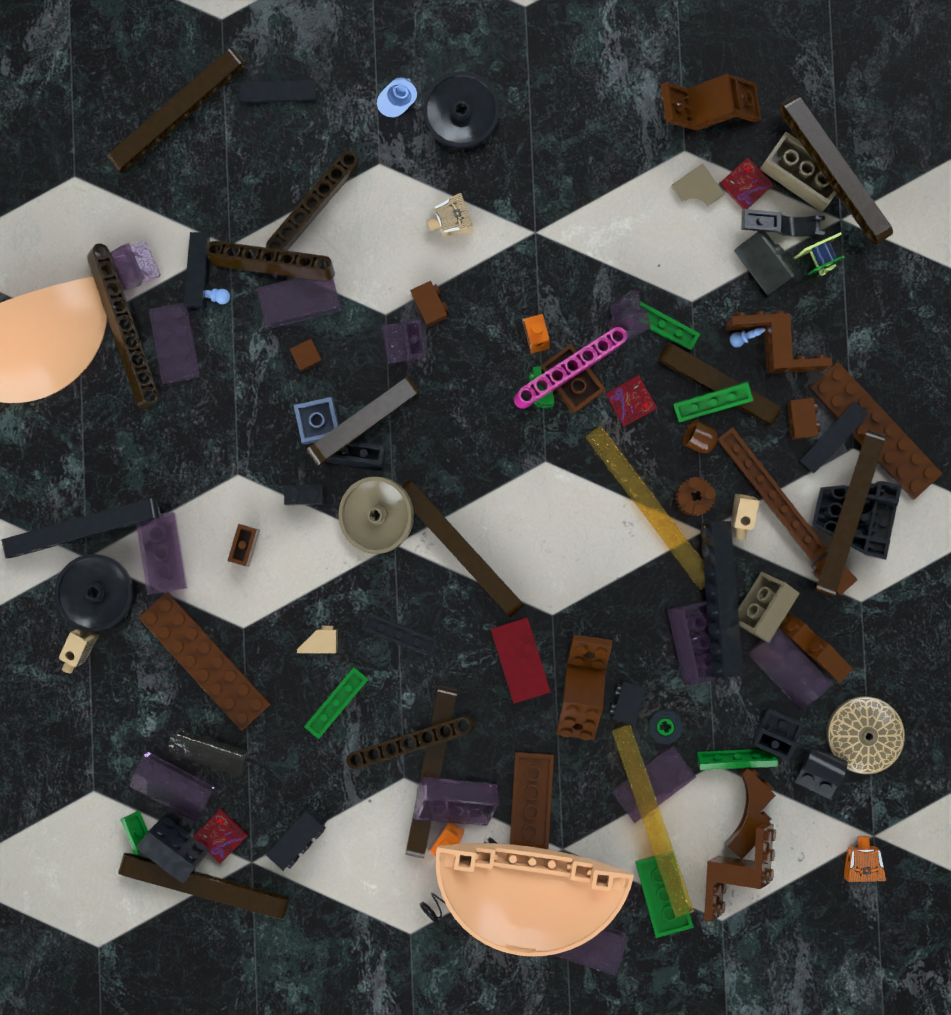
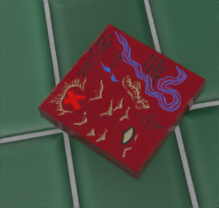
(746, 184)
(631, 401)
(220, 835)

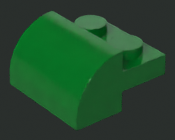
(548, 400)

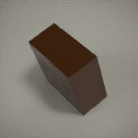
(306, 355)

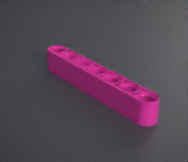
(564, 373)

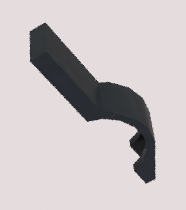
(778, 223)

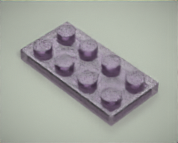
(174, 343)
(667, 776)

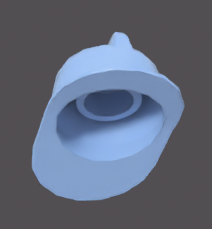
(396, 97)

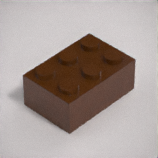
(578, 390)

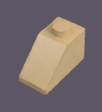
(321, 641)

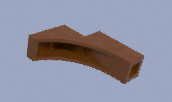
(815, 647)
(757, 797)

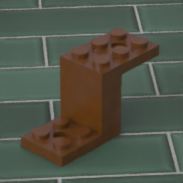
(710, 102)
(778, 342)
(584, 687)
(738, 872)

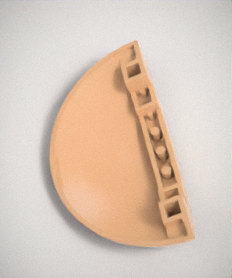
(49, 339)
(529, 896)

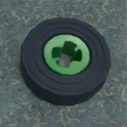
(658, 734)

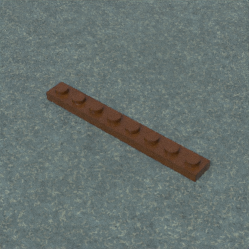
(771, 494)

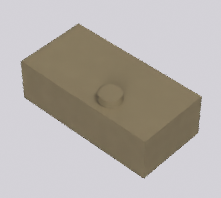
(796, 171)

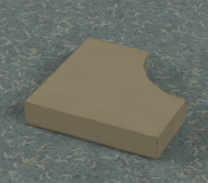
(698, 185)

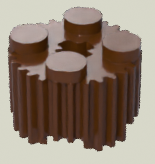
(705, 493)

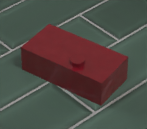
(520, 660)

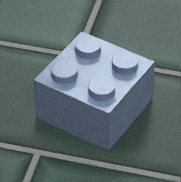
(316, 419)

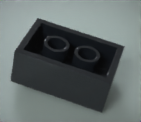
(297, 838)
(173, 849)

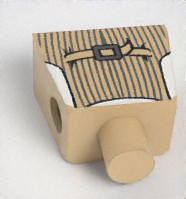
(451, 217)
(77, 649)

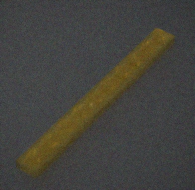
(648, 505)
(652, 820)

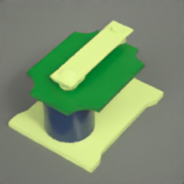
(822, 255)

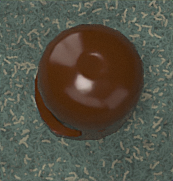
(703, 438)

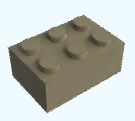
(766, 606)

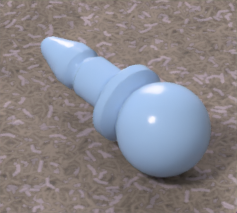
(221, 296)
(738, 339)

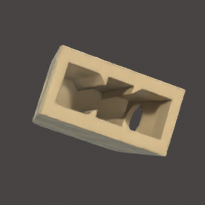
(744, 506)

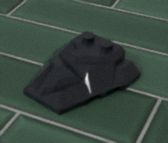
(876, 520)

